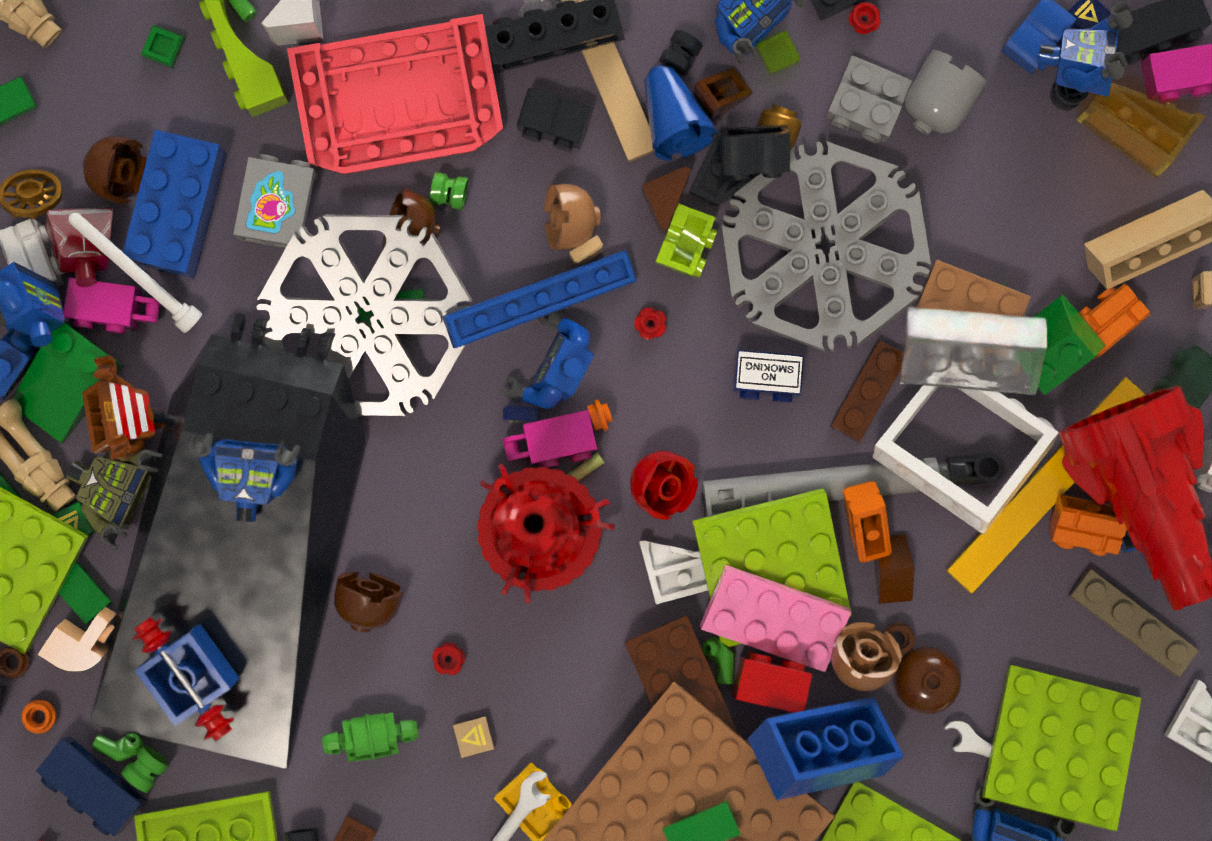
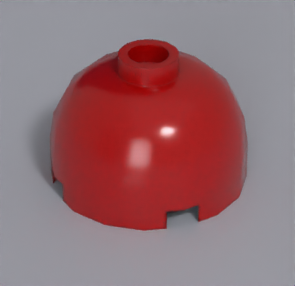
(663, 484)

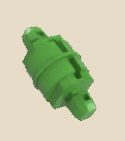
(370, 737)

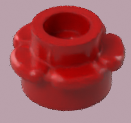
(870, 12)
(646, 331)
(448, 649)

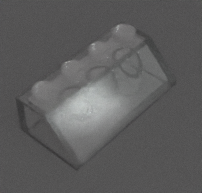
(973, 351)

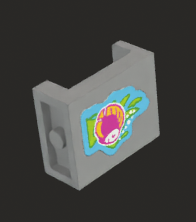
(273, 200)

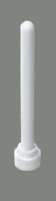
(184, 315)

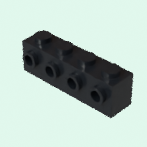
(553, 32)

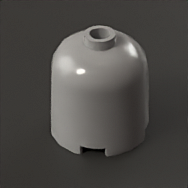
(942, 94)

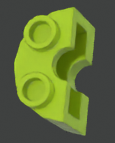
(686, 240)

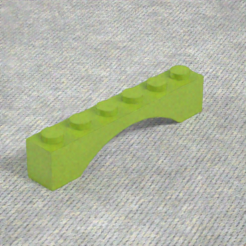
(256, 79)

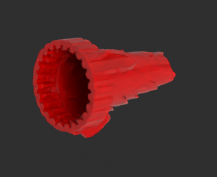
(1144, 465)
(555, 553)

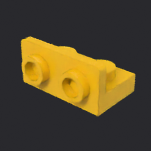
(543, 818)

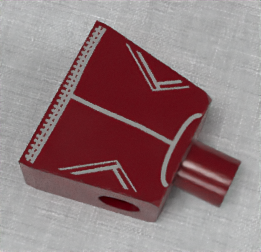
(72, 249)

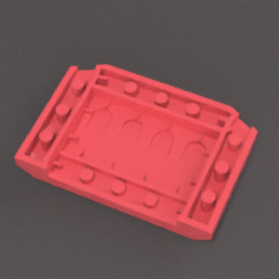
(396, 96)

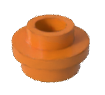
(599, 415)
(31, 723)

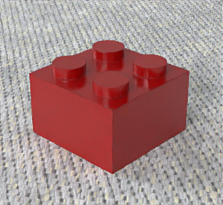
(772, 684)

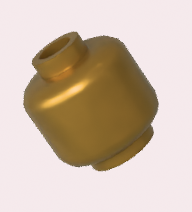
(781, 116)

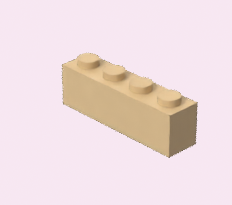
(1151, 240)

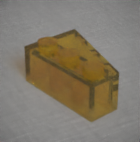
(1140, 127)

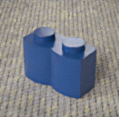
(1042, 26)

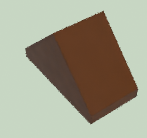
(721, 92)
(664, 195)
(895, 573)

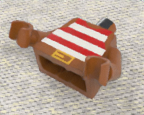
(118, 413)

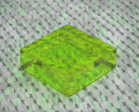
(778, 53)

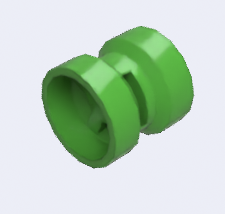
(441, 190)
(144, 769)

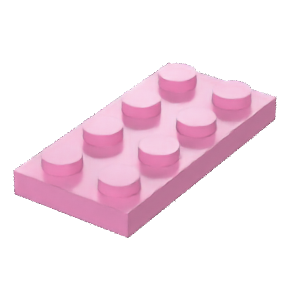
(774, 618)

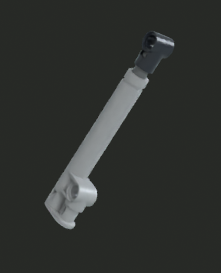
(747, 491)

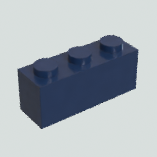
(90, 786)

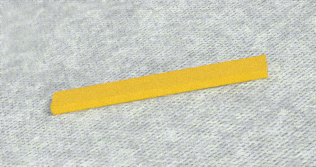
(1025, 508)

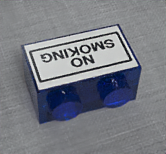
(767, 375)

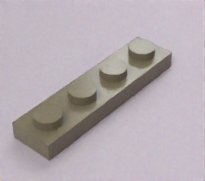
(1133, 623)

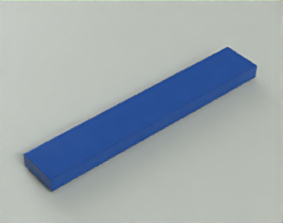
(539, 299)

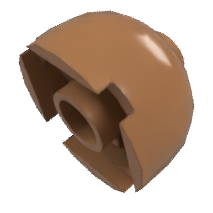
(570, 216)
(865, 657)

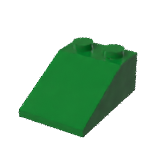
(56, 380)

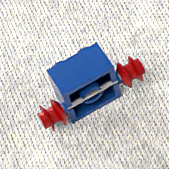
(186, 675)

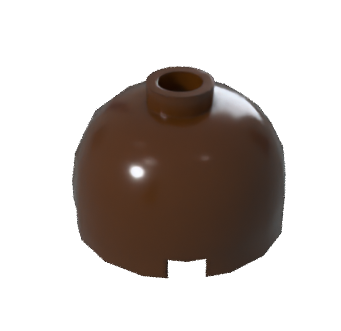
(114, 168)
(418, 209)
(366, 602)
(927, 680)

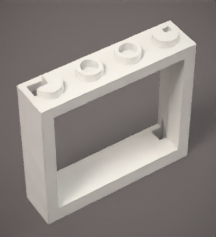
(942, 489)

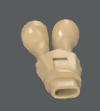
(30, 19)
(38, 474)

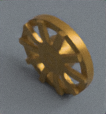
(30, 193)

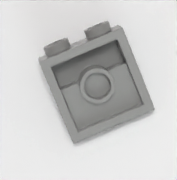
(868, 100)

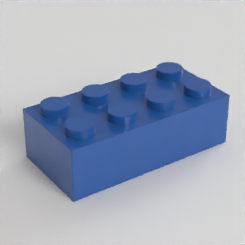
(174, 203)
(825, 747)

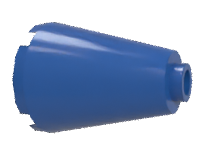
(675, 115)

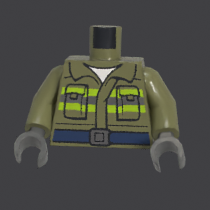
(112, 491)

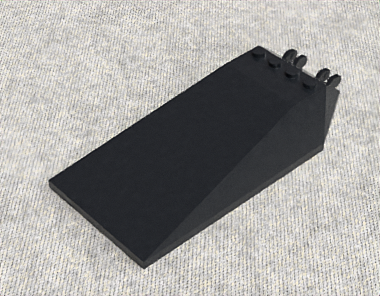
(247, 583)

